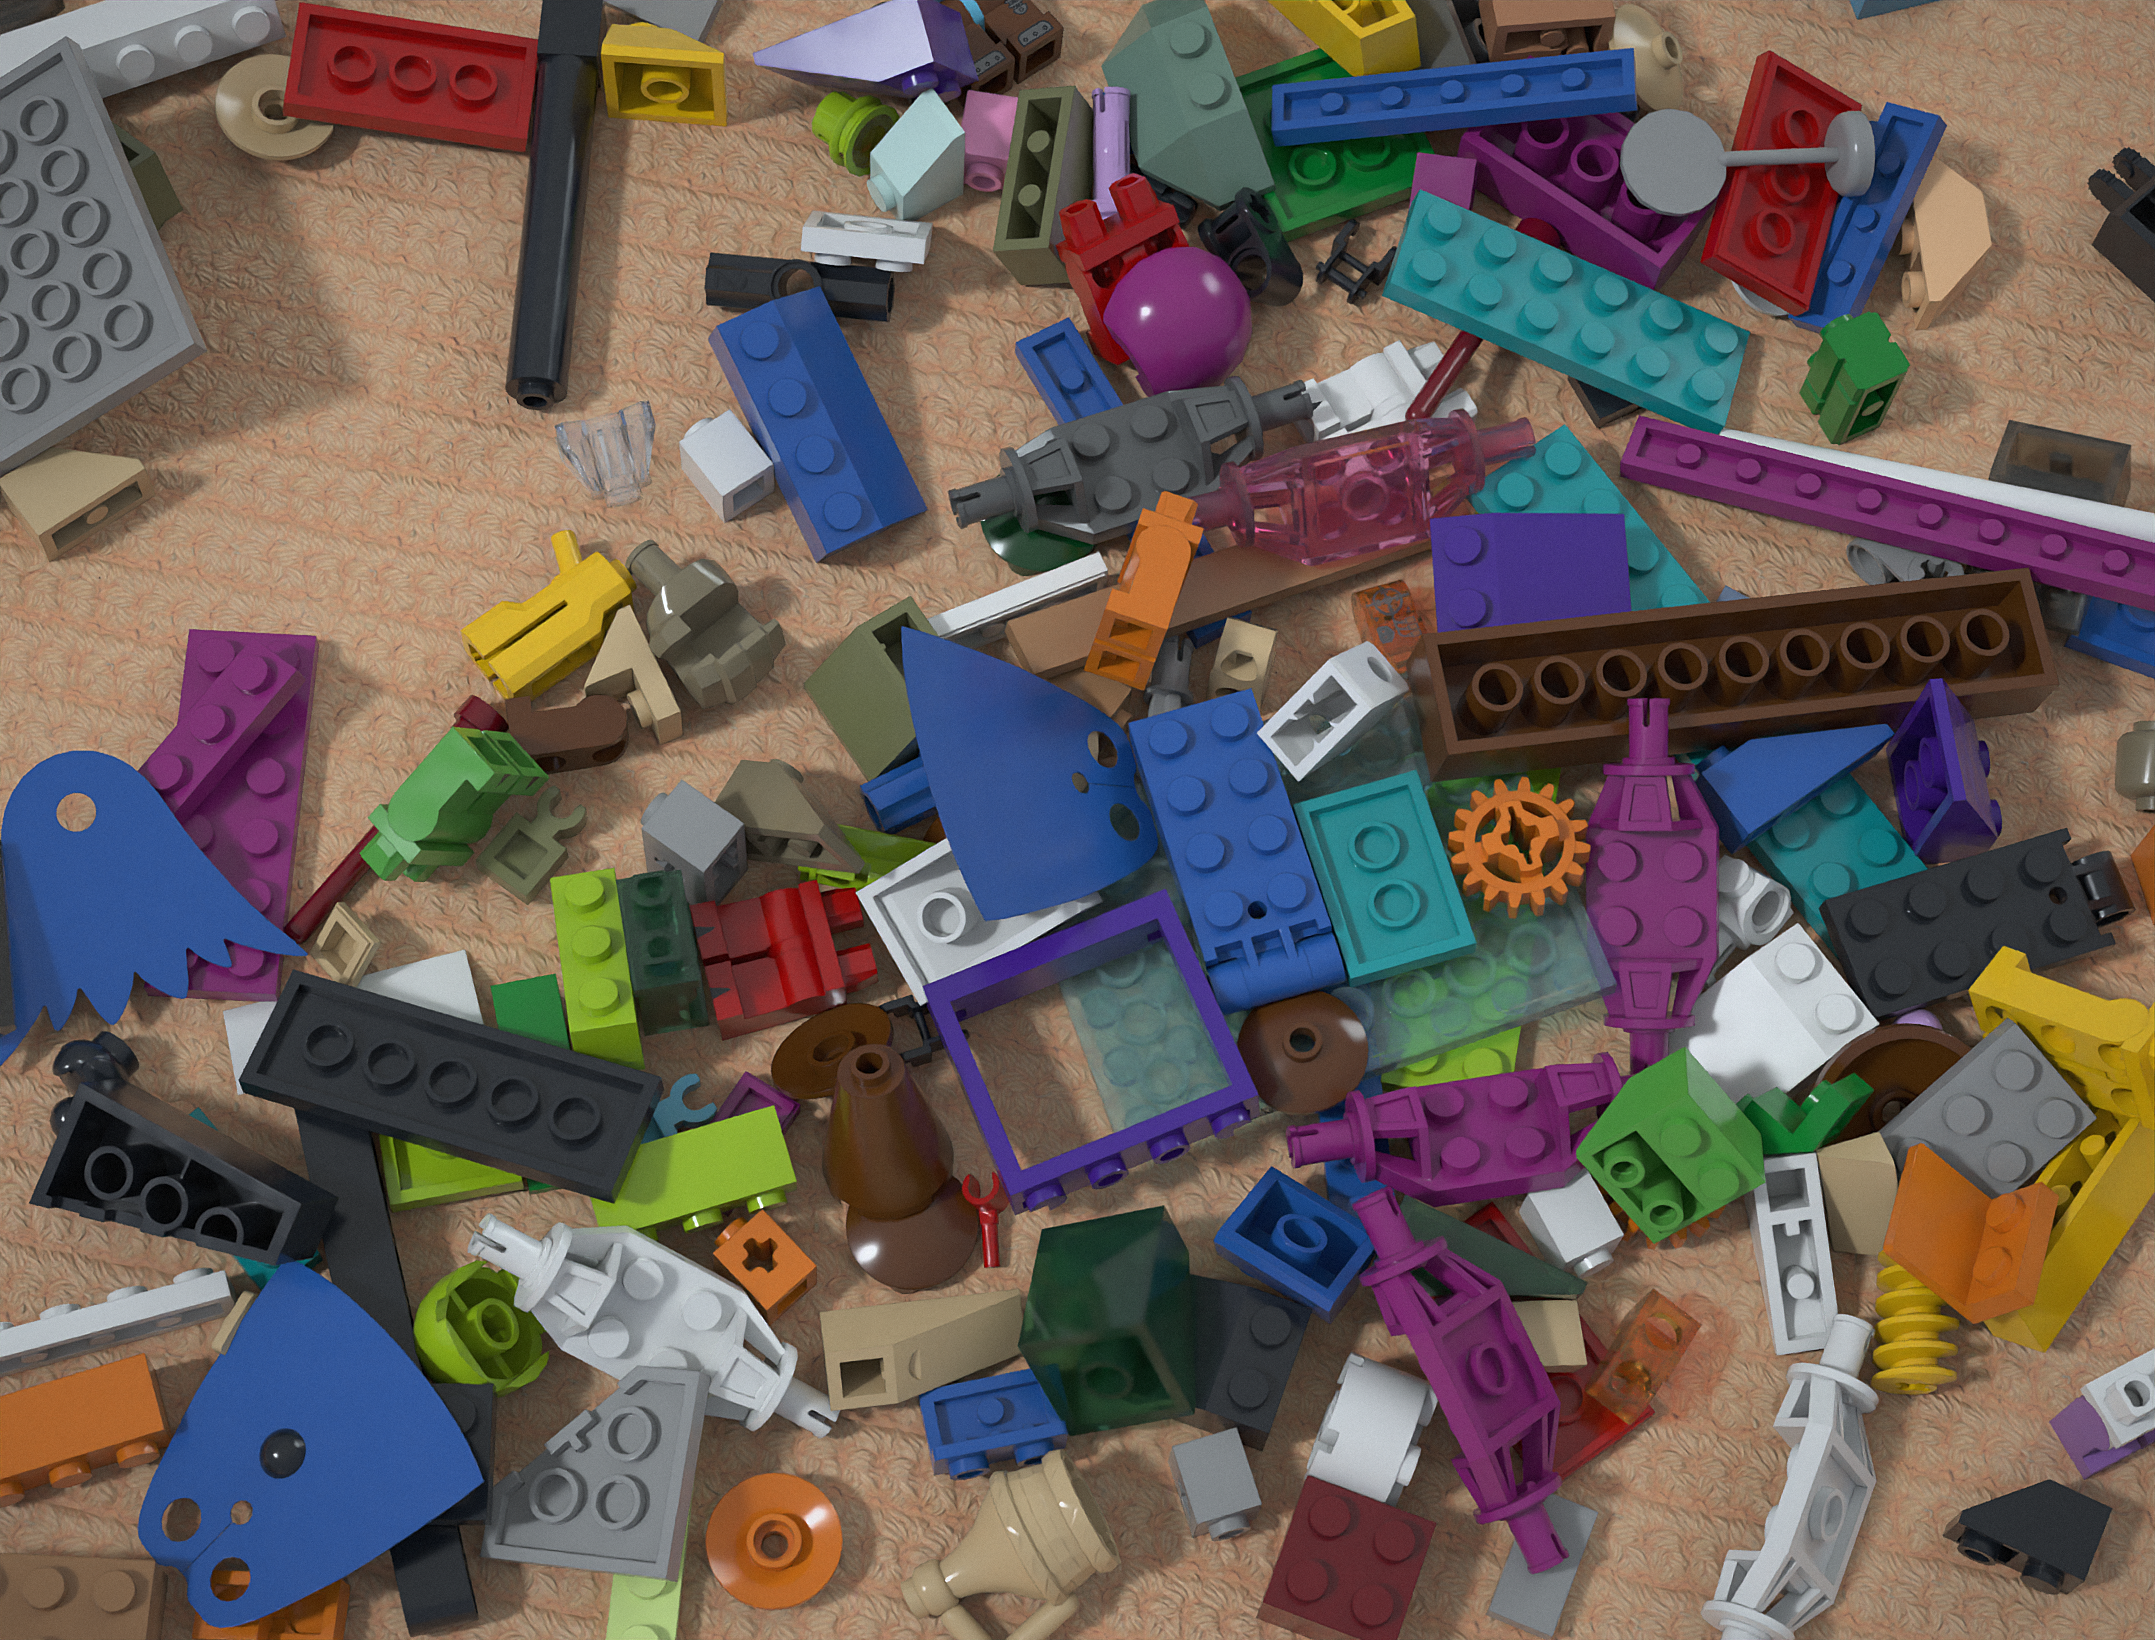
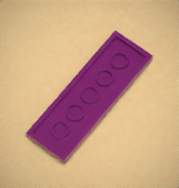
(252, 813)

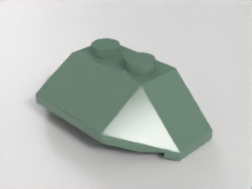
(1186, 104)

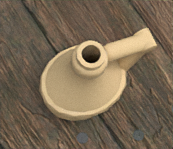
(1032, 1539)

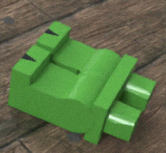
(449, 803)

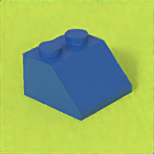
(1297, 1244)

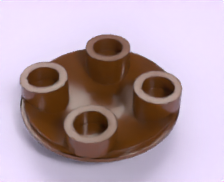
(919, 1247)

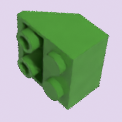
(1673, 1147)

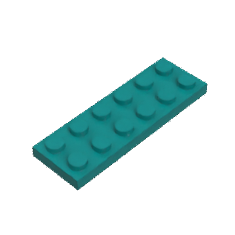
(1566, 313)

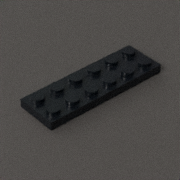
(453, 1085)

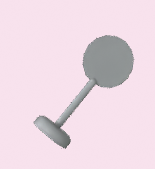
(1679, 162)

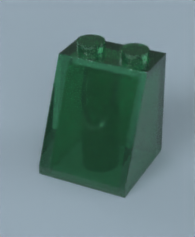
(1112, 1321)

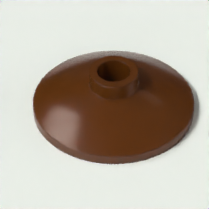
(811, 1054)
(1311, 1079)

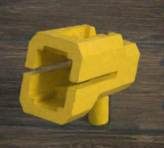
(555, 629)

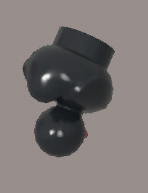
(88, 1061)

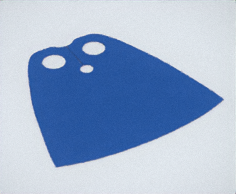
(1001, 778)
(373, 1468)

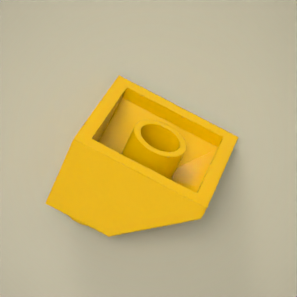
(663, 76)

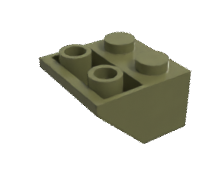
(865, 691)

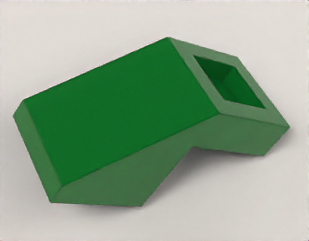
(1818, 1121)

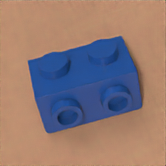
(989, 1424)

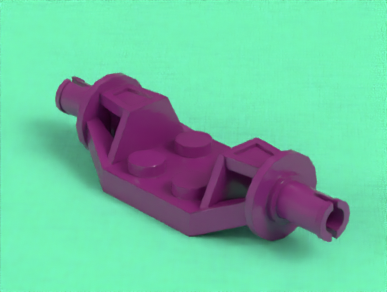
(1653, 887)
(1468, 1134)
(1478, 1370)

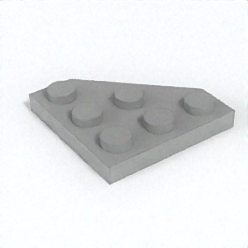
(609, 1484)

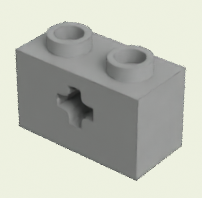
(698, 838)

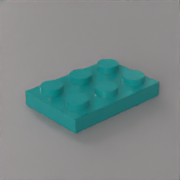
(1384, 878)

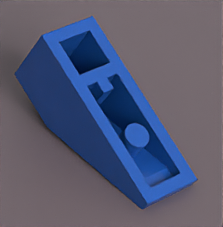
(1778, 776)

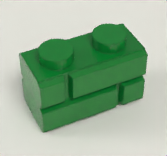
(1853, 376)

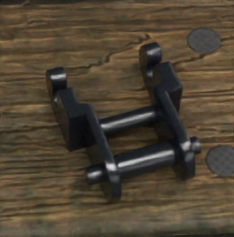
(1374, 273)
(907, 1006)

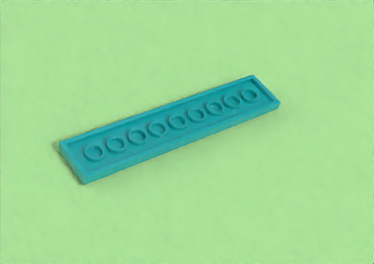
(1823, 847)

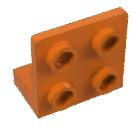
(1962, 1244)

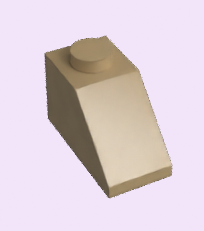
(73, 495)

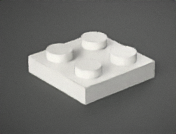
(890, 241)

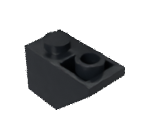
(2038, 1531)

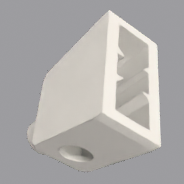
(1350, 693)

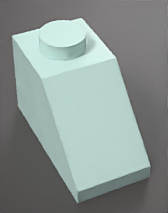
(918, 161)

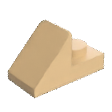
(631, 670)

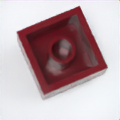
(1345, 1566)

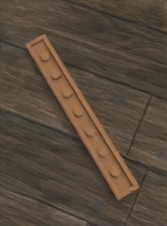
(1215, 588)

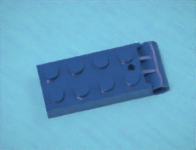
(1236, 853)

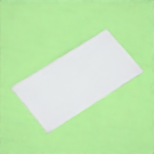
(433, 983)

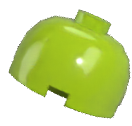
(476, 1334)

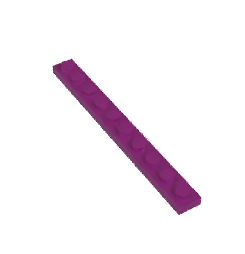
(1891, 511)

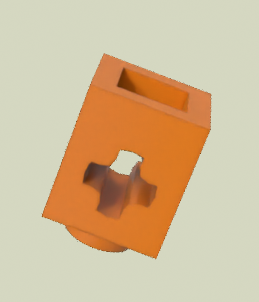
(770, 1291)

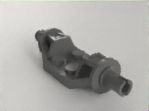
(1127, 457)

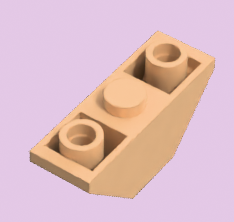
(1941, 242)

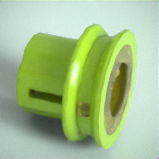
(852, 128)

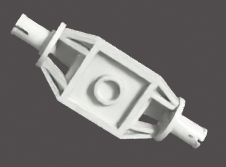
(654, 1312)
(1821, 1503)

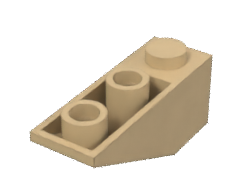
(915, 1346)

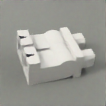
(1376, 393)

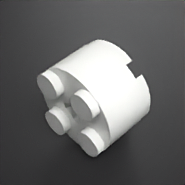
(1372, 1430)

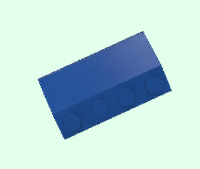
(816, 421)

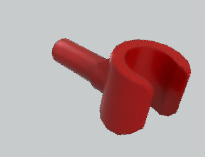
(989, 1210)

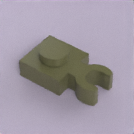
(530, 852)

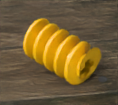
(1910, 1334)

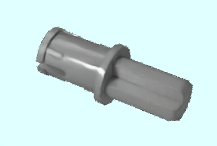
(1170, 677)

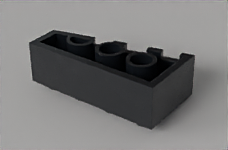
(172, 1176)

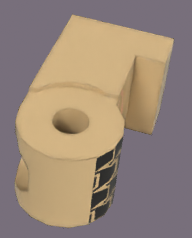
(1243, 660)

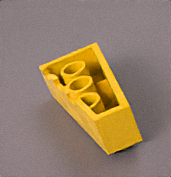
(1359, 34)

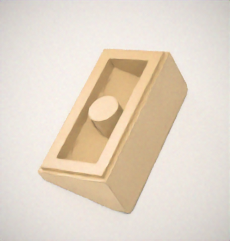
(1858, 1193)

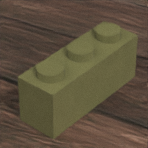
(1044, 173)

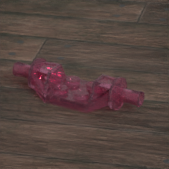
(1359, 487)

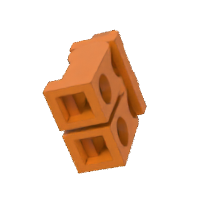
(1148, 592)

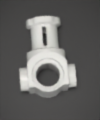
(1749, 909)

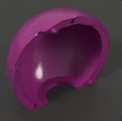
(1180, 320)

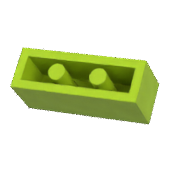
(596, 968)
(702, 1174)

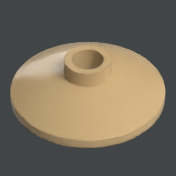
(1656, 58)
(251, 94)

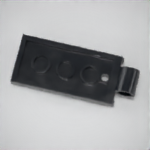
(1941, 927)

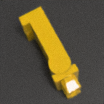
(2092, 1042)

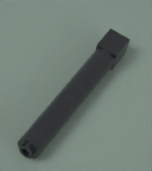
(555, 201)

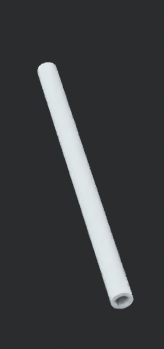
(2071, 509)

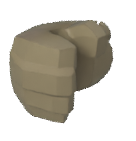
(703, 628)

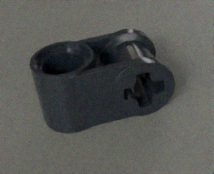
(1249, 242)

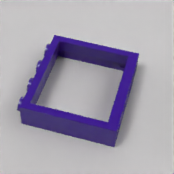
(1057, 959)

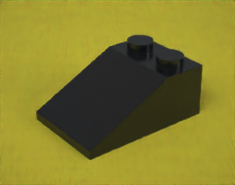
(1241, 1356)

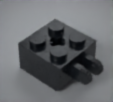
(2129, 229)

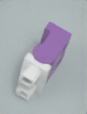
(2110, 1417)

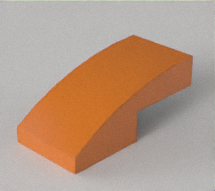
(310, 1618)

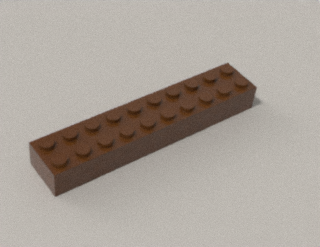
(1731, 671)

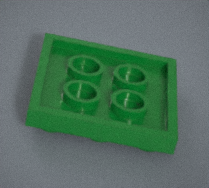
(1330, 179)

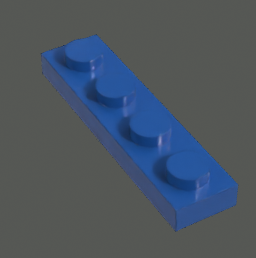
(1870, 222)

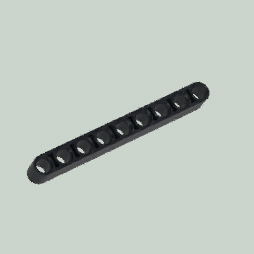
(367, 1268)

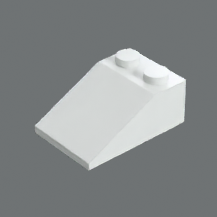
(936, 925)
(1774, 1019)

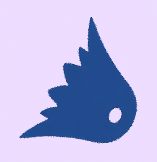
(110, 896)

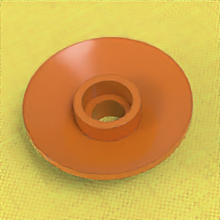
(770, 1507)

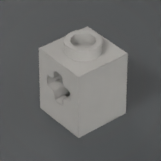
(1215, 1485)

